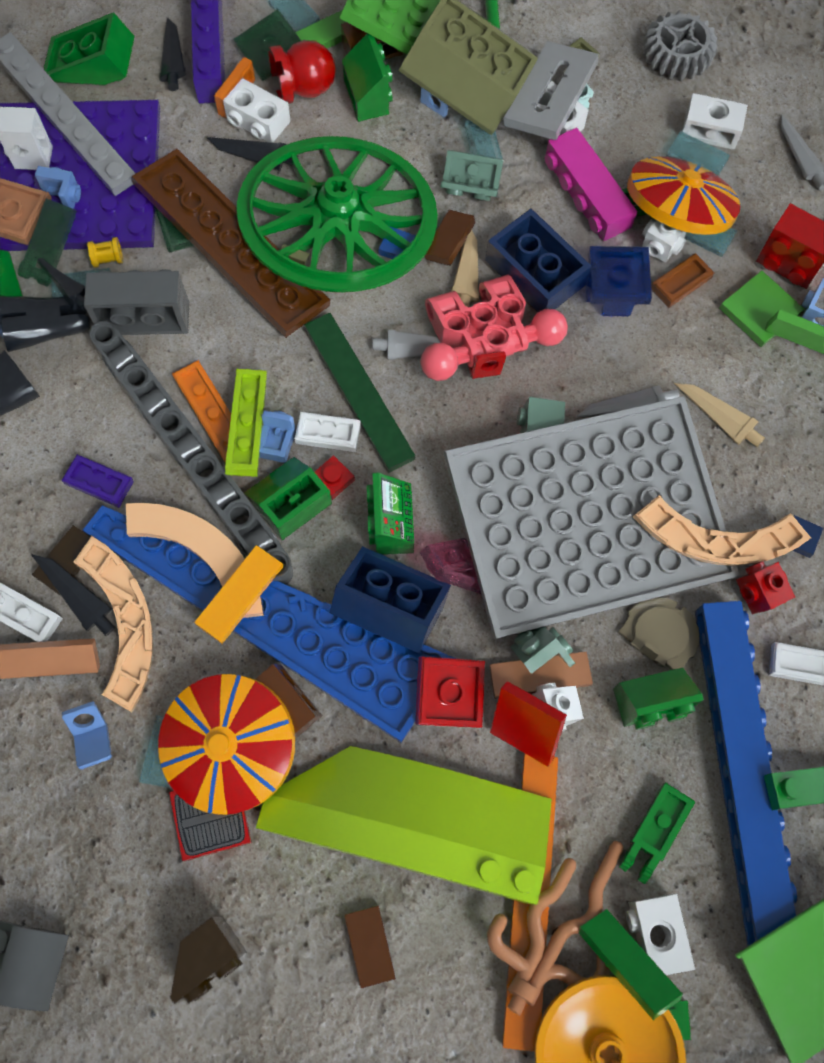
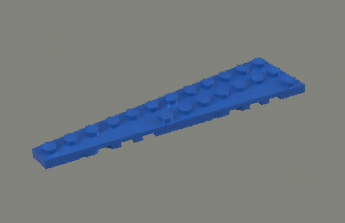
(297, 630)

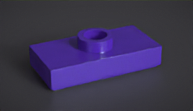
(97, 481)

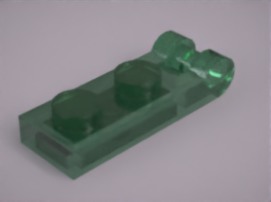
(47, 240)

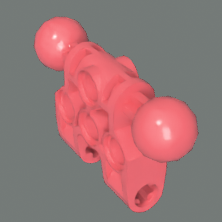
(485, 327)

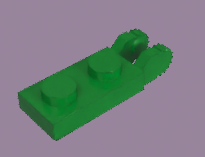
(658, 829)

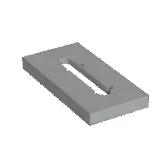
(553, 118)

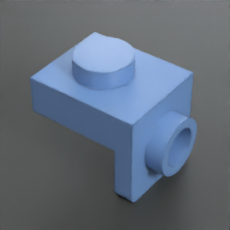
(59, 183)
(276, 436)

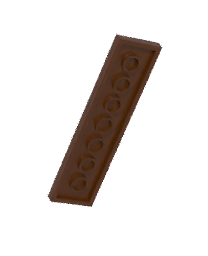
(212, 227)

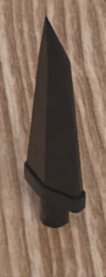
(172, 60)
(248, 150)
(83, 603)

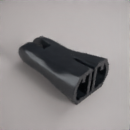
(38, 320)
(14, 386)

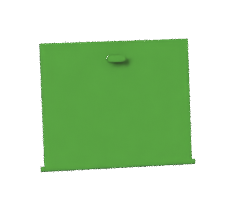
(790, 981)

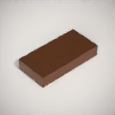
(450, 237)
(370, 947)

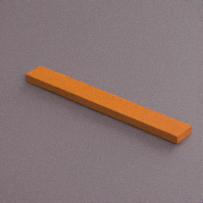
(521, 1030)

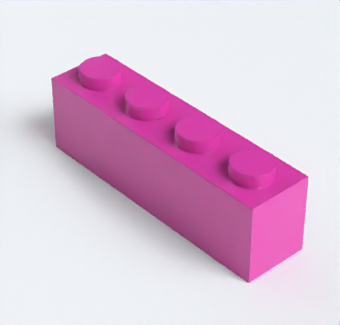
(590, 184)

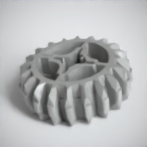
(680, 45)

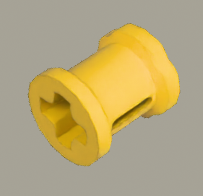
(105, 252)

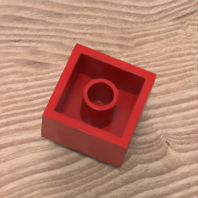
(795, 246)

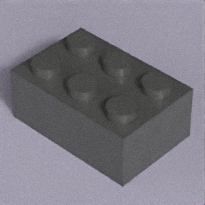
(138, 301)

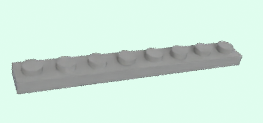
(65, 115)

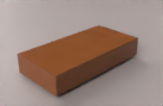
(682, 280)

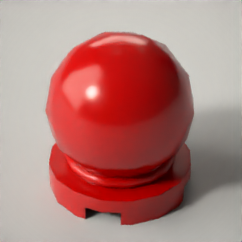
(302, 70)

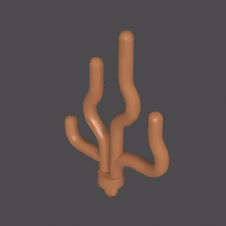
(540, 966)

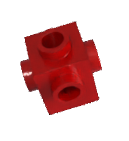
(764, 587)

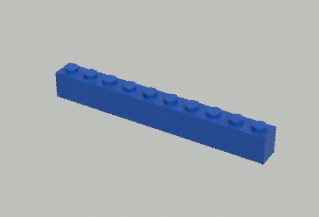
(743, 760)

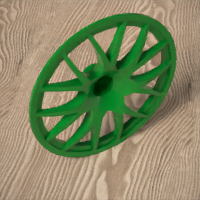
(337, 211)

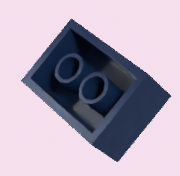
(538, 261)
(389, 599)

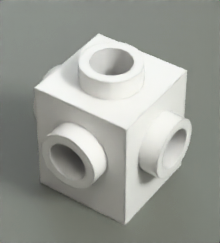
(663, 240)
(563, 699)

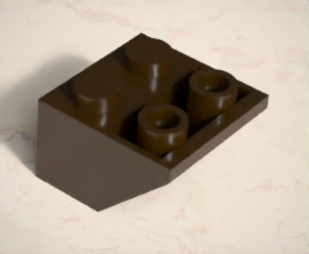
(202, 956)

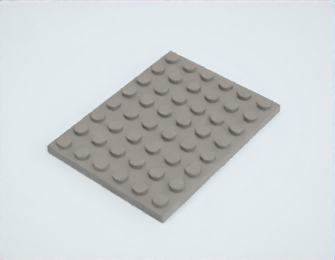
(556, 513)

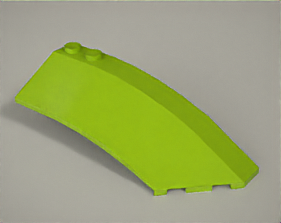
(418, 820)

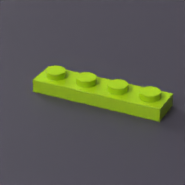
(246, 423)

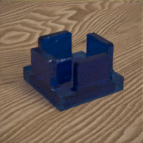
(619, 279)

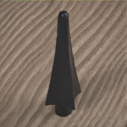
(70, 289)

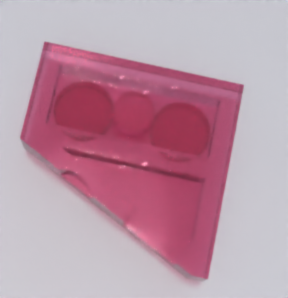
(452, 563)

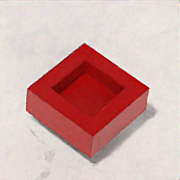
(335, 476)

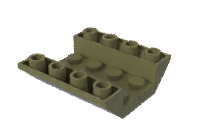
(468, 64)

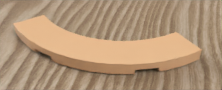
(191, 532)
(719, 546)
(132, 621)

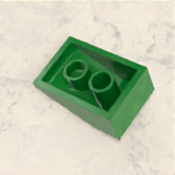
(91, 52)

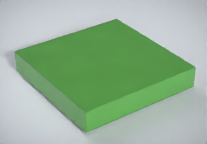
(756, 304)

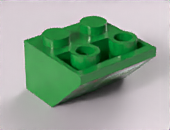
(390, 515)

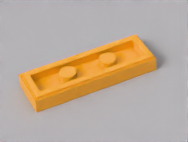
(238, 594)

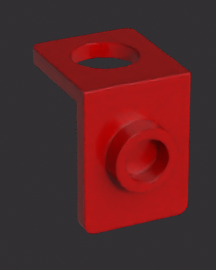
(484, 369)

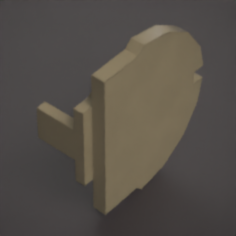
(662, 632)

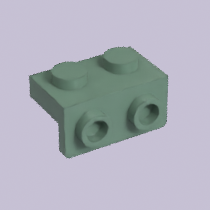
(472, 174)
(539, 646)

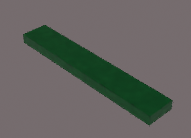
(360, 392)

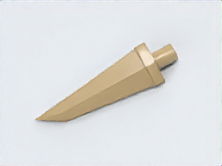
(467, 272)
(729, 419)

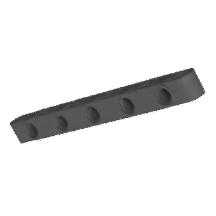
(186, 445)

